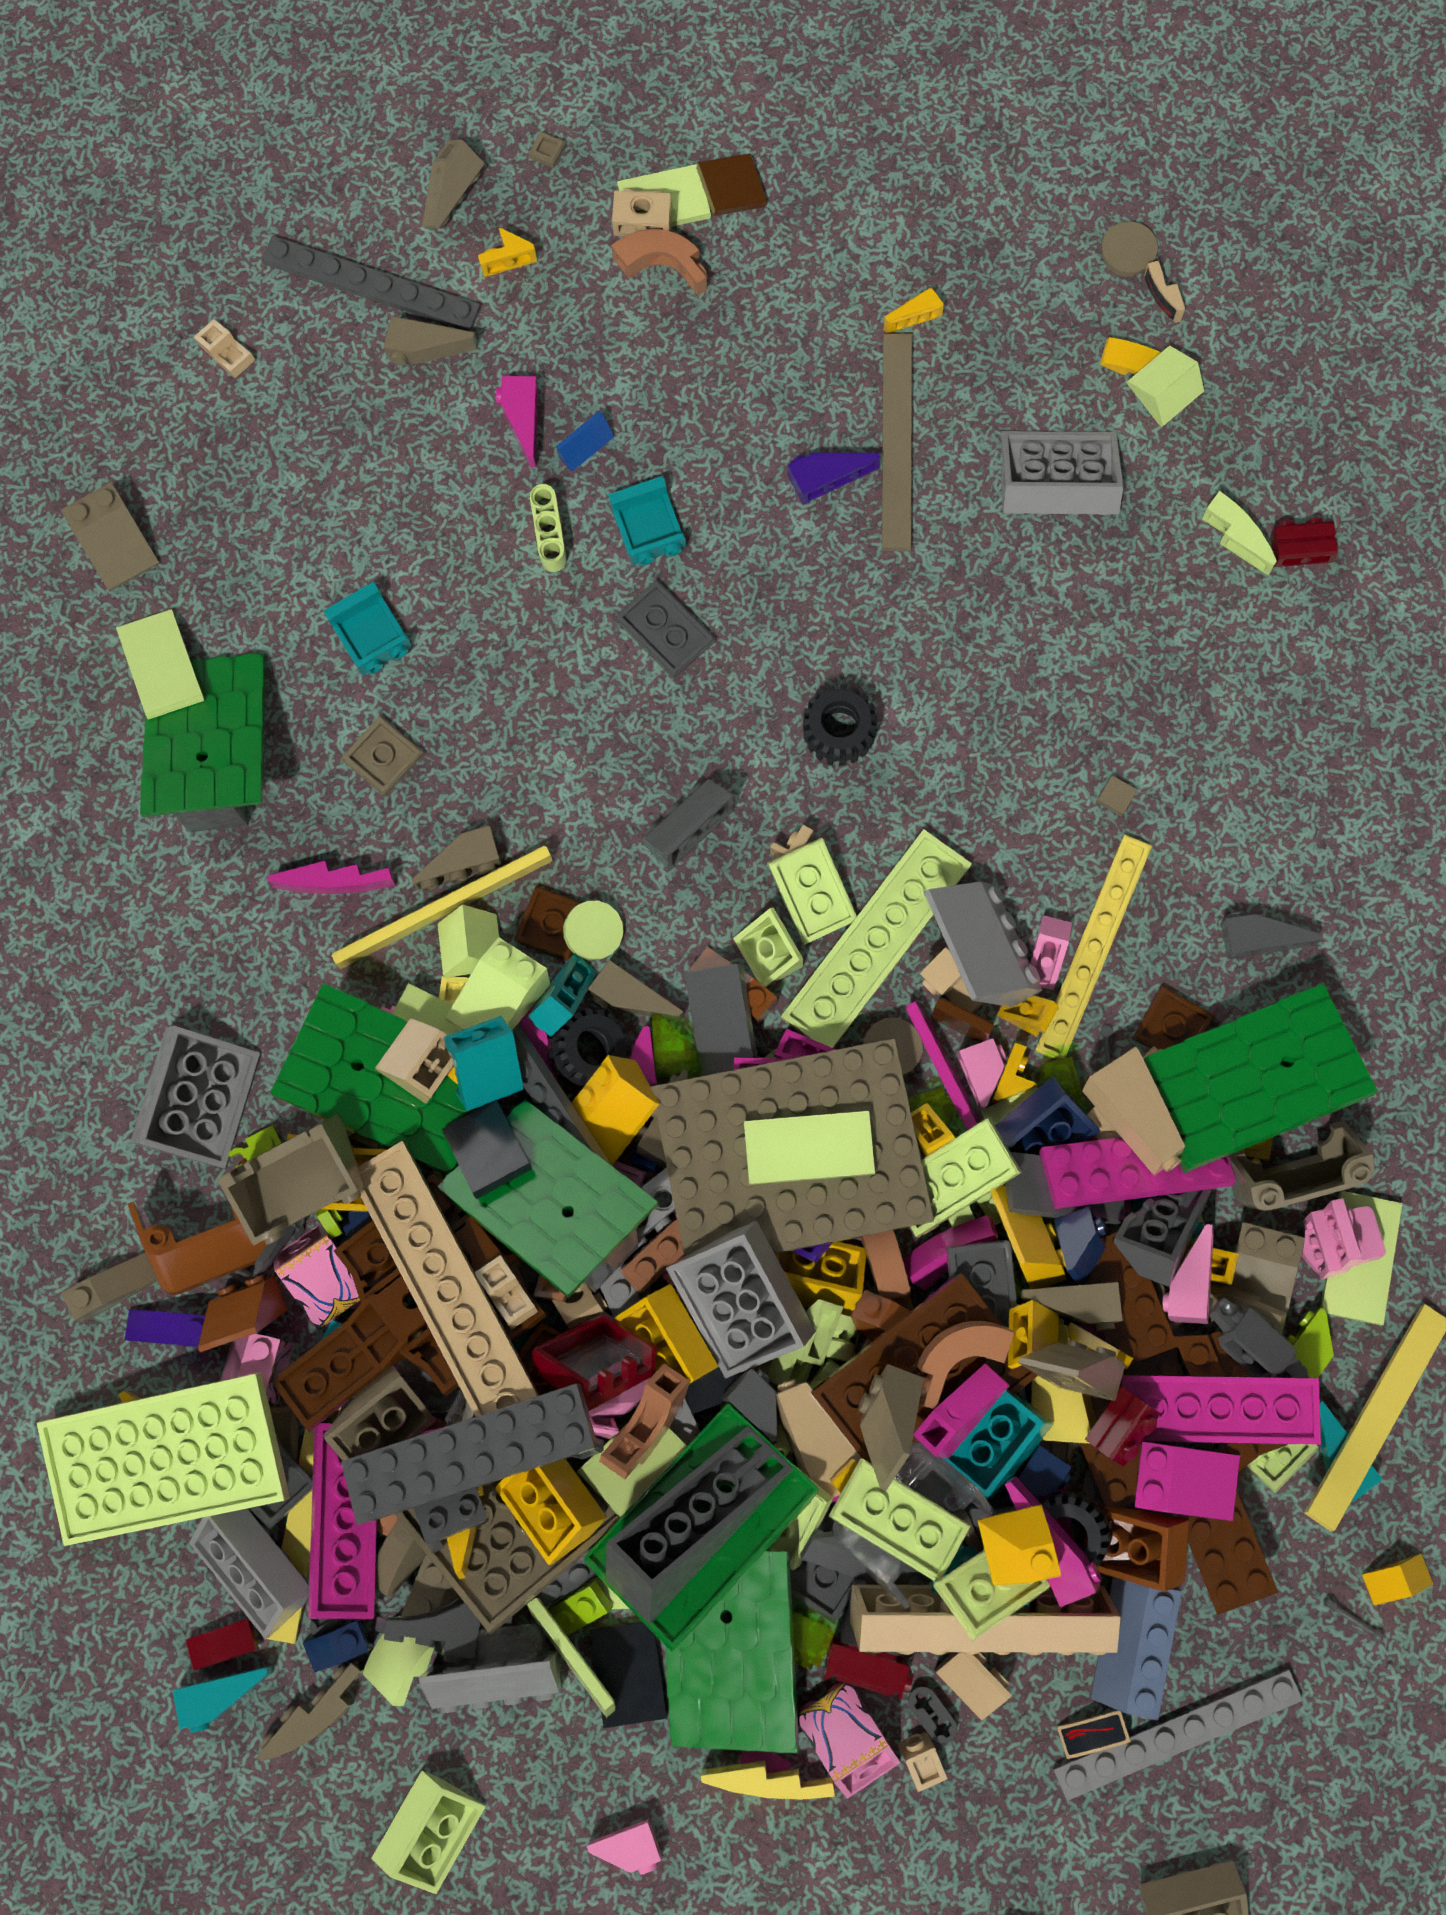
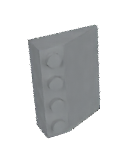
(1061, 472)
(984, 943)
(195, 1097)
(741, 1300)
(479, 1684)

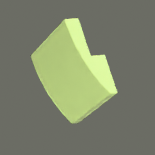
(1281, 1464)
(394, 1666)

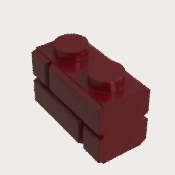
(1304, 543)
(1123, 1427)

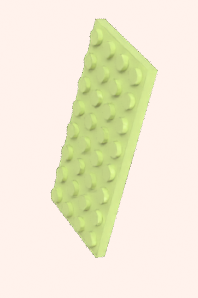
(163, 1459)

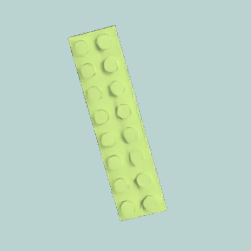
(874, 942)

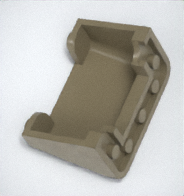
(1340, 1165)
(293, 1180)

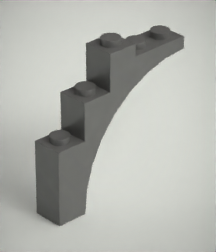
(451, 1627)

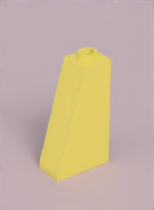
(1068, 1410)

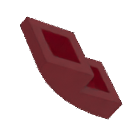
(222, 1644)

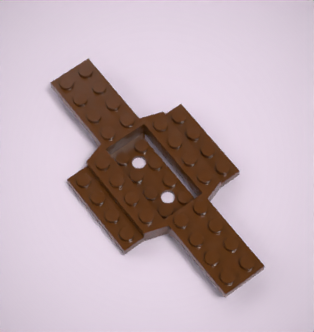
(381, 1325)
(1222, 1548)

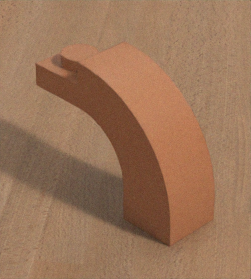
(660, 248)
(888, 1267)
(955, 1344)
(649, 1423)

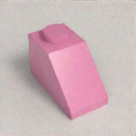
(1050, 950)
(982, 1069)
(629, 1848)

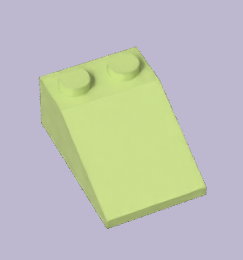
(500, 985)

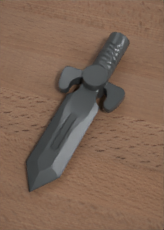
(274, 1248)

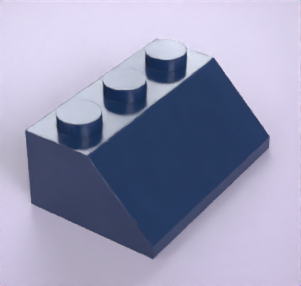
(1046, 1120)

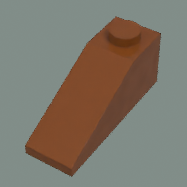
(760, 998)
(876, 1315)

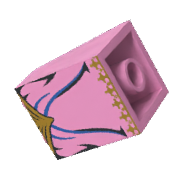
(317, 1276)
(258, 1354)
(847, 1739)

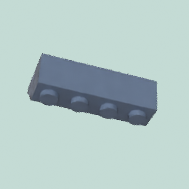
(1137, 1673)

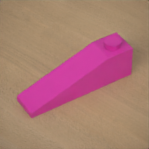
(1078, 1575)

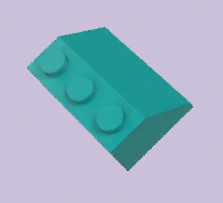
(1000, 1444)

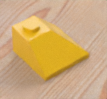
(1019, 1547)

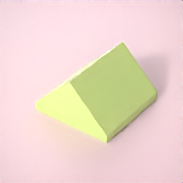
(1167, 384)
(465, 939)
(769, 949)

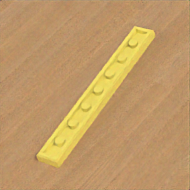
(441, 907)
(1094, 947)
(1377, 1418)
(298, 1536)

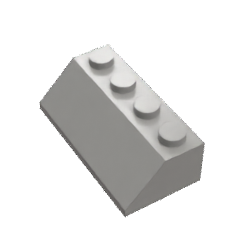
(251, 1568)

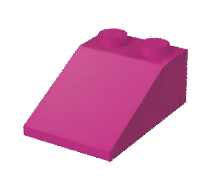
(1187, 1481)

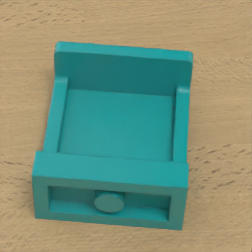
(647, 522)
(368, 629)
(484, 1062)

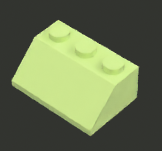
(427, 1833)

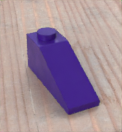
(825, 472)
(164, 1328)

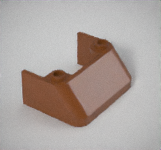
(198, 1258)

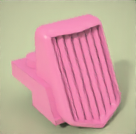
(1341, 1239)

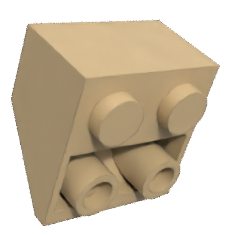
(417, 1060)
(973, 1683)

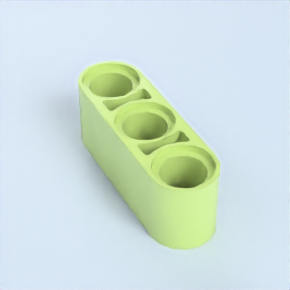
(543, 516)

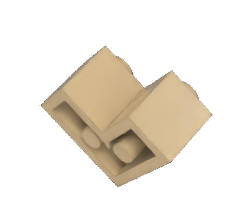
(944, 979)

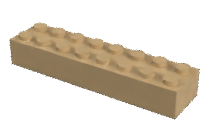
(930, 1626)

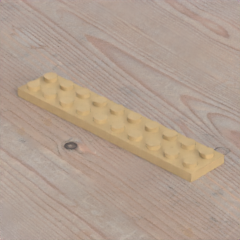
(443, 1283)

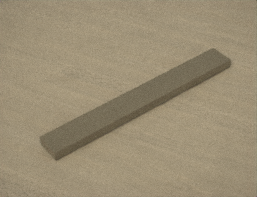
(896, 442)

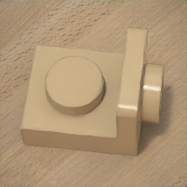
(795, 841)
(922, 1761)

